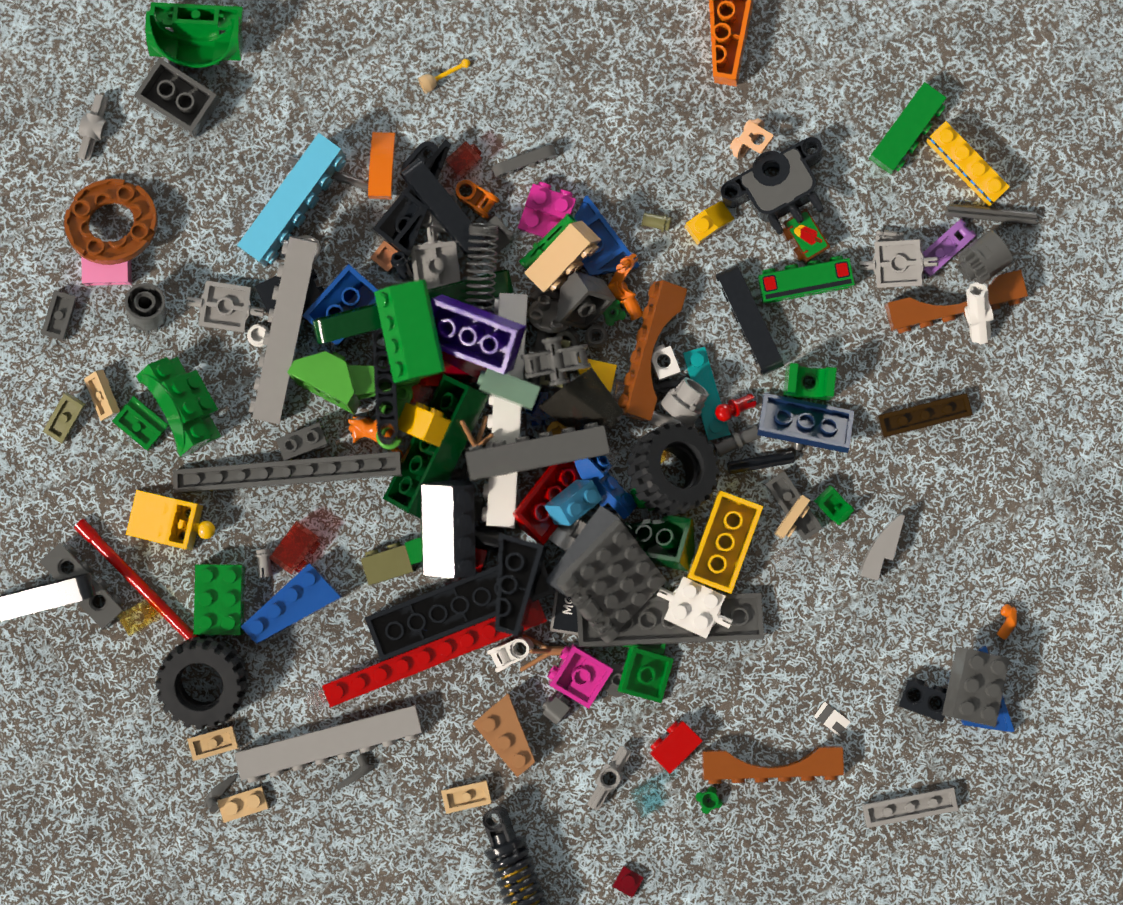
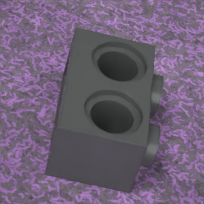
(302, 442)

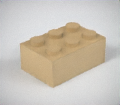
(563, 256)

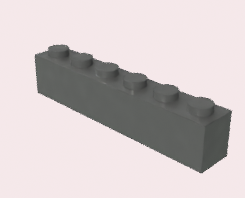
(536, 453)

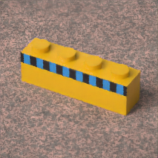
(967, 163)

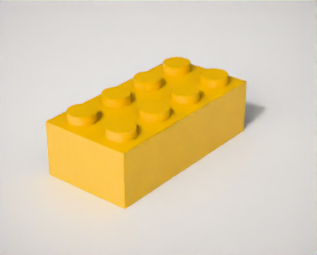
(724, 542)

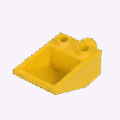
(165, 519)

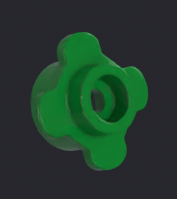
(619, 313)
(707, 806)

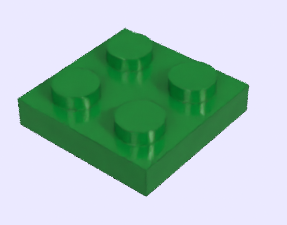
(645, 674)

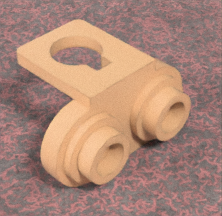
(752, 130)

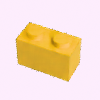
(423, 424)

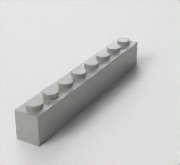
(284, 329)
(328, 742)

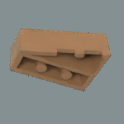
(505, 735)

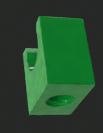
(823, 382)

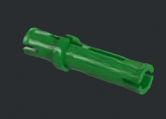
(545, 242)

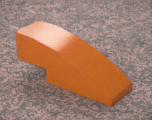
(381, 165)

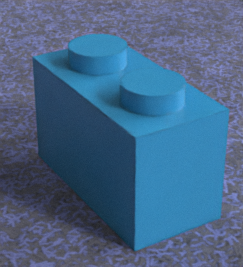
(573, 502)

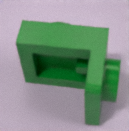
(834, 505)

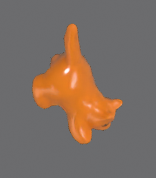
(366, 427)

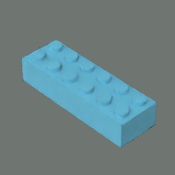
(292, 200)

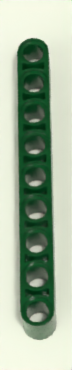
(367, 317)

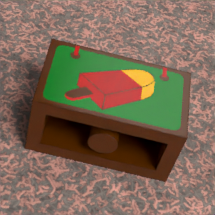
(805, 237)

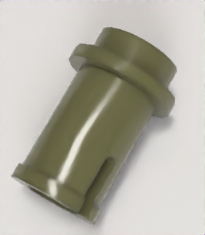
(656, 221)

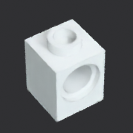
(664, 373)

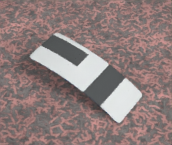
(832, 719)

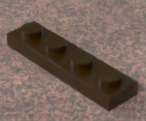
(924, 415)

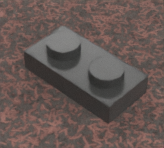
(59, 315)

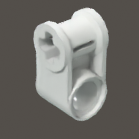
(507, 654)

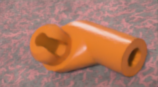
(1010, 621)

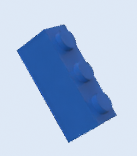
(345, 293)

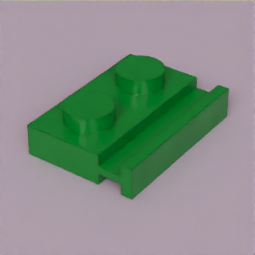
(140, 423)

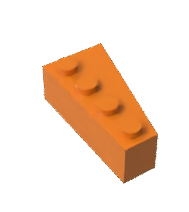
(728, 37)

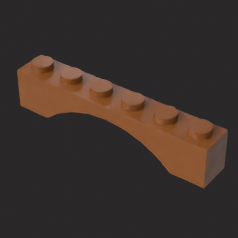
(909, 312)
(639, 395)
(822, 761)

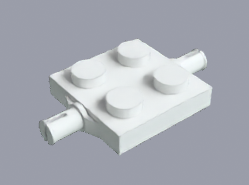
(694, 607)

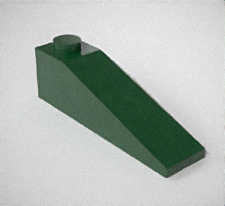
(667, 541)

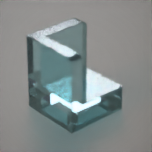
(646, 799)

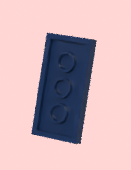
(805, 423)

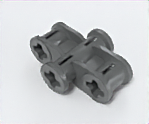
(564, 360)

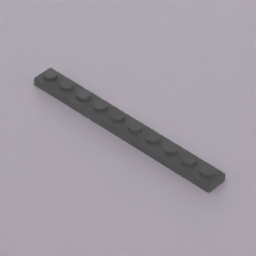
(287, 472)

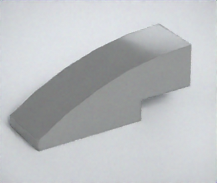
(882, 548)

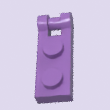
(948, 245)

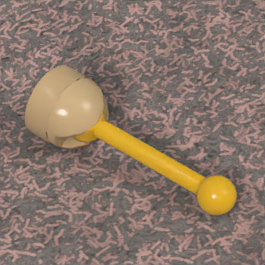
(428, 82)

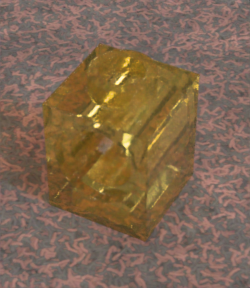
(129, 623)

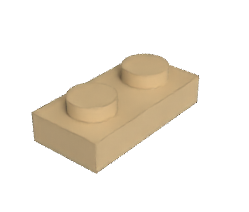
(101, 395)
(787, 526)
(213, 743)
(466, 796)
(243, 804)

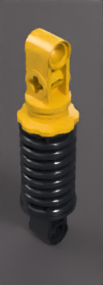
(513, 863)

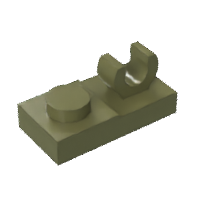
(64, 417)

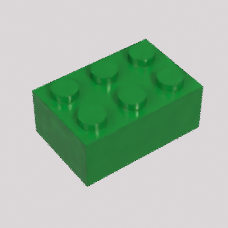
(219, 599)

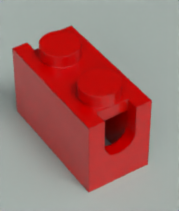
(675, 746)

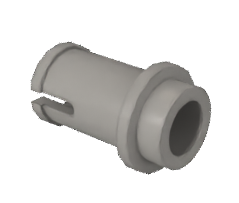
(264, 563)

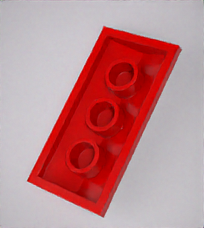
(531, 512)

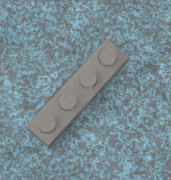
(909, 807)

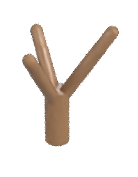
(478, 441)
(545, 651)

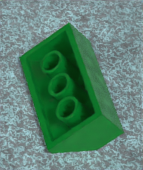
(409, 331)

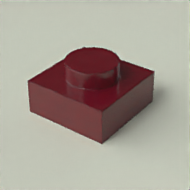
(627, 881)

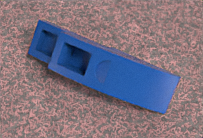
(607, 486)

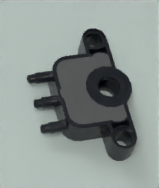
(779, 194)

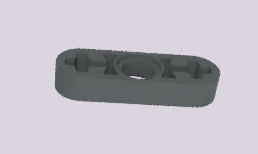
(530, 158)

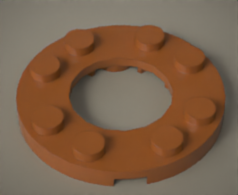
(108, 192)

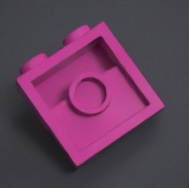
(545, 209)
(579, 675)

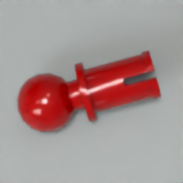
(734, 407)

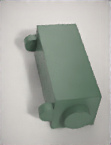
(509, 388)

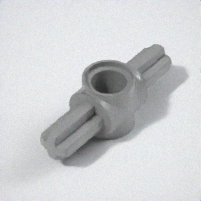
(92, 127)
(603, 789)

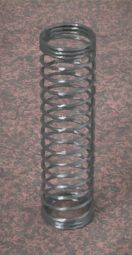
(488, 230)

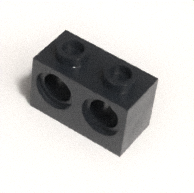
(922, 703)

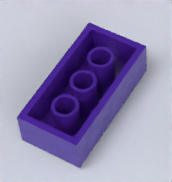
(477, 334)

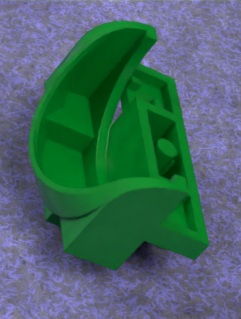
(195, 33)
(183, 402)

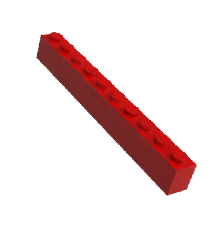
(422, 658)

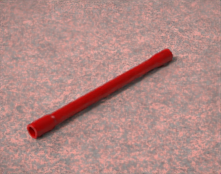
(134, 579)

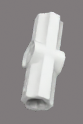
(978, 313)

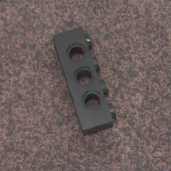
(54, 564)

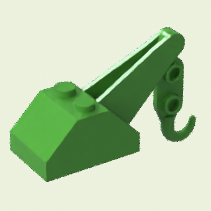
(346, 384)

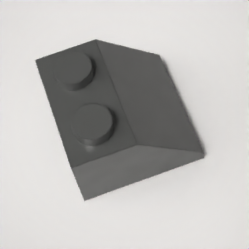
(583, 300)

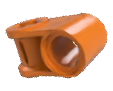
(477, 198)

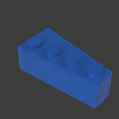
(294, 602)

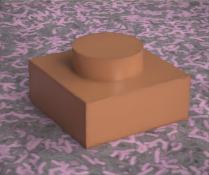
(383, 255)

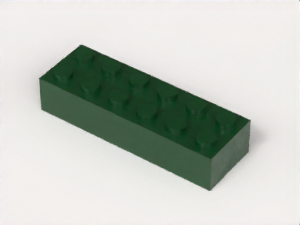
(431, 463)

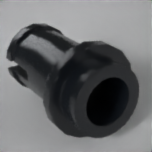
(400, 262)

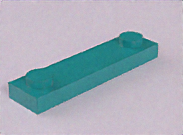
(701, 372)

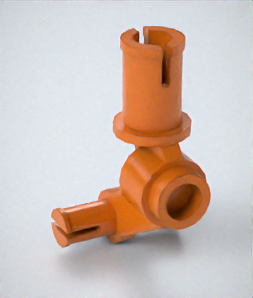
(620, 288)

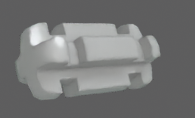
(888, 236)

